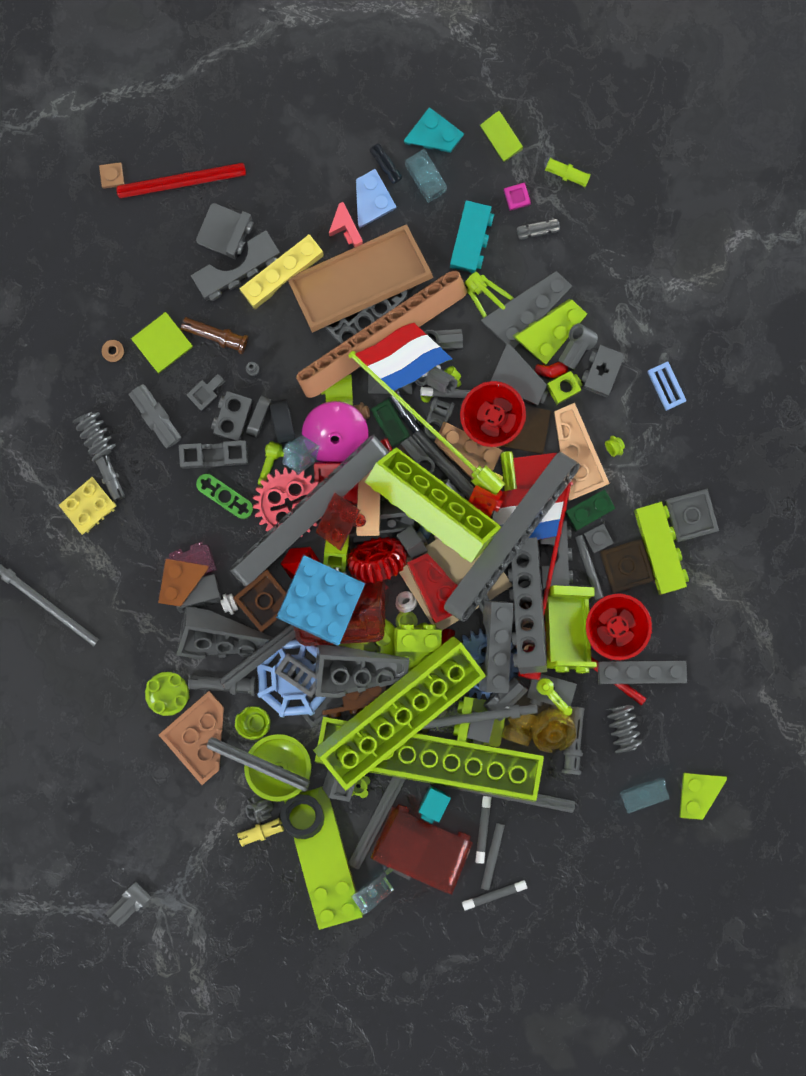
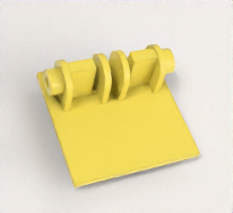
(87, 506)

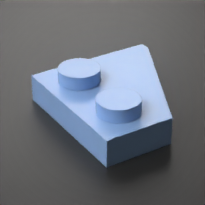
(372, 198)

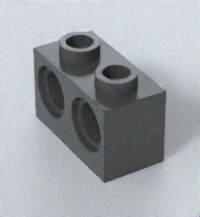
(238, 418)

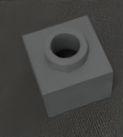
(413, 542)

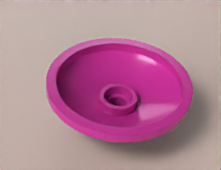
(338, 420)

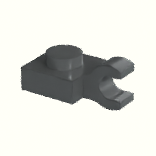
(203, 394)

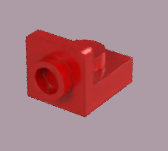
(486, 501)

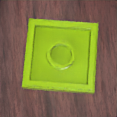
(162, 342)

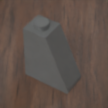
(518, 374)

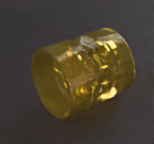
(519, 729)

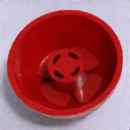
(488, 403)
(631, 628)

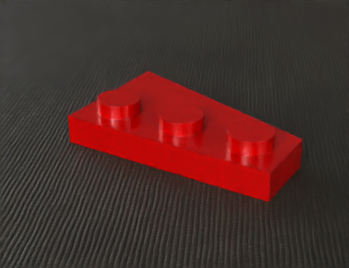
(432, 584)

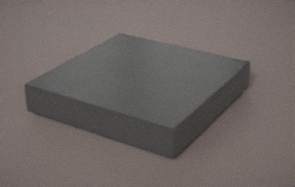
(692, 515)

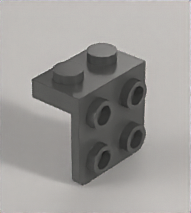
(225, 230)

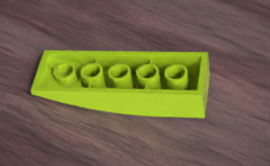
(325, 864)

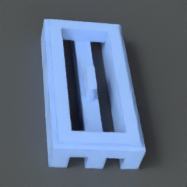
(658, 369)

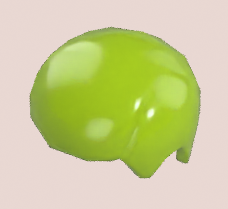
(252, 723)

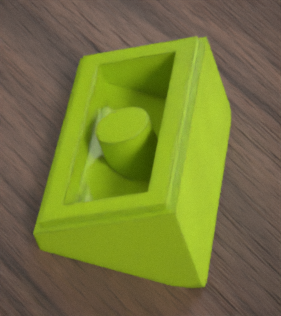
(501, 136)

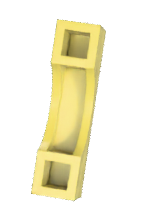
(281, 270)

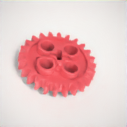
(281, 484)

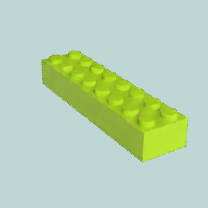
(399, 713)

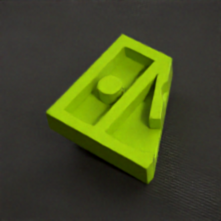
(699, 794)

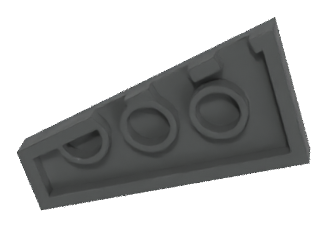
(526, 308)

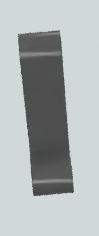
(368, 313)

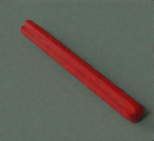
(181, 180)

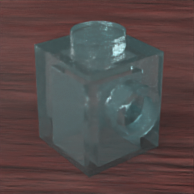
(300, 454)

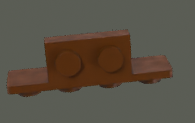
(355, 701)

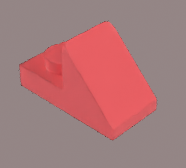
(343, 221)

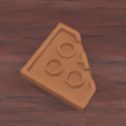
(191, 733)

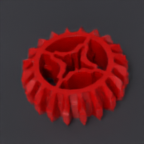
(377, 560)

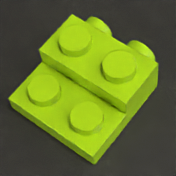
(416, 642)

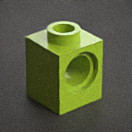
(560, 396)

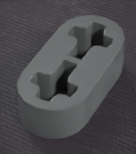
(258, 416)

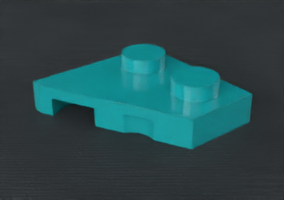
(434, 132)

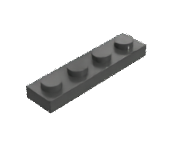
(642, 672)

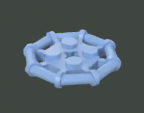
(286, 689)

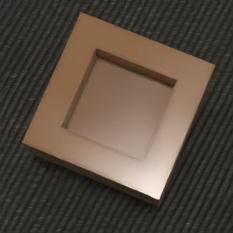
(111, 175)

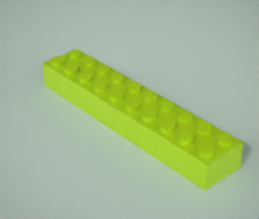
(457, 765)

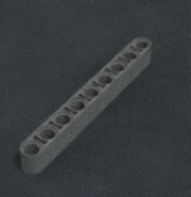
(308, 511)
(511, 536)

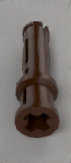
(224, 338)

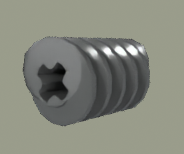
(94, 435)
(624, 727)

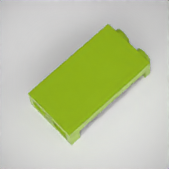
(566, 629)

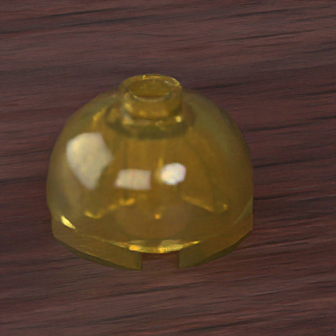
(553, 730)

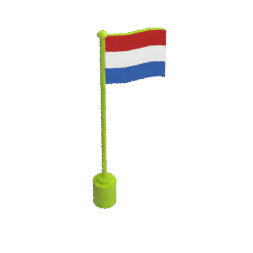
(401, 361)

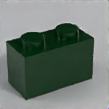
(589, 510)

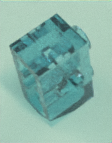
(426, 175)

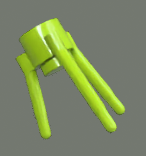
(477, 284)

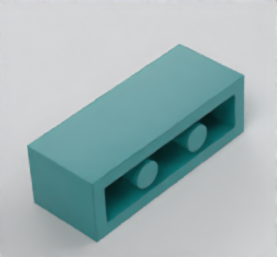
(471, 237)

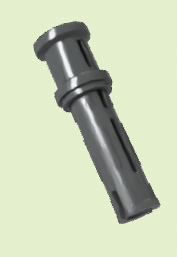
(245, 685)
(573, 752)

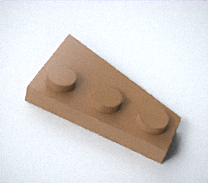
(472, 451)

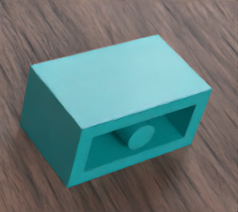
(433, 804)

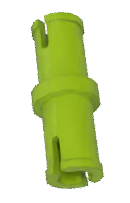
(567, 172)

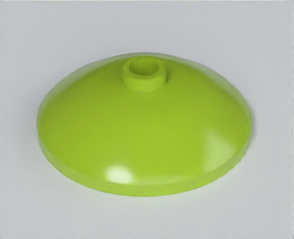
(283, 752)

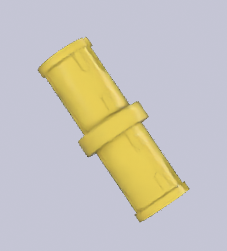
(260, 832)

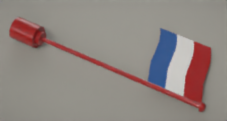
(549, 527)

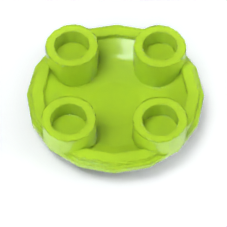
(166, 693)

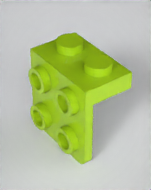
(474, 704)

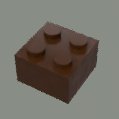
(262, 600)

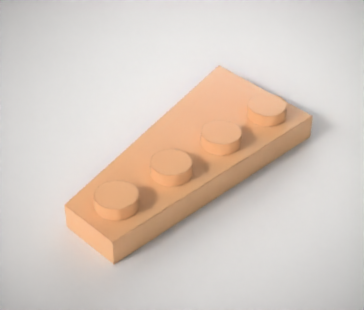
(577, 445)

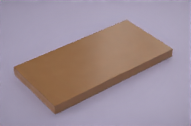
(359, 278)

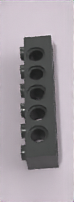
(535, 660)

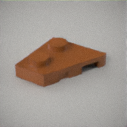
(179, 581)

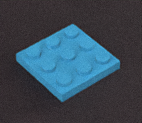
(320, 600)

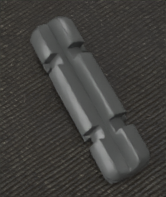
(538, 229)

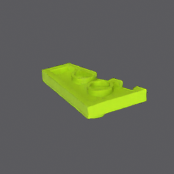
(550, 332)

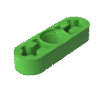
(215, 482)

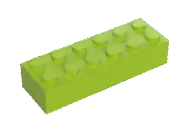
(432, 504)

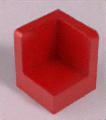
(293, 557)

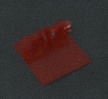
(339, 520)

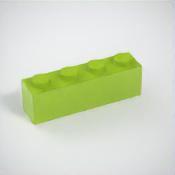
(661, 548)

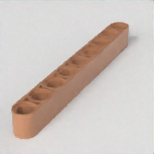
(416, 309)

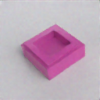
(517, 196)

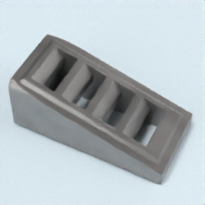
(279, 671)

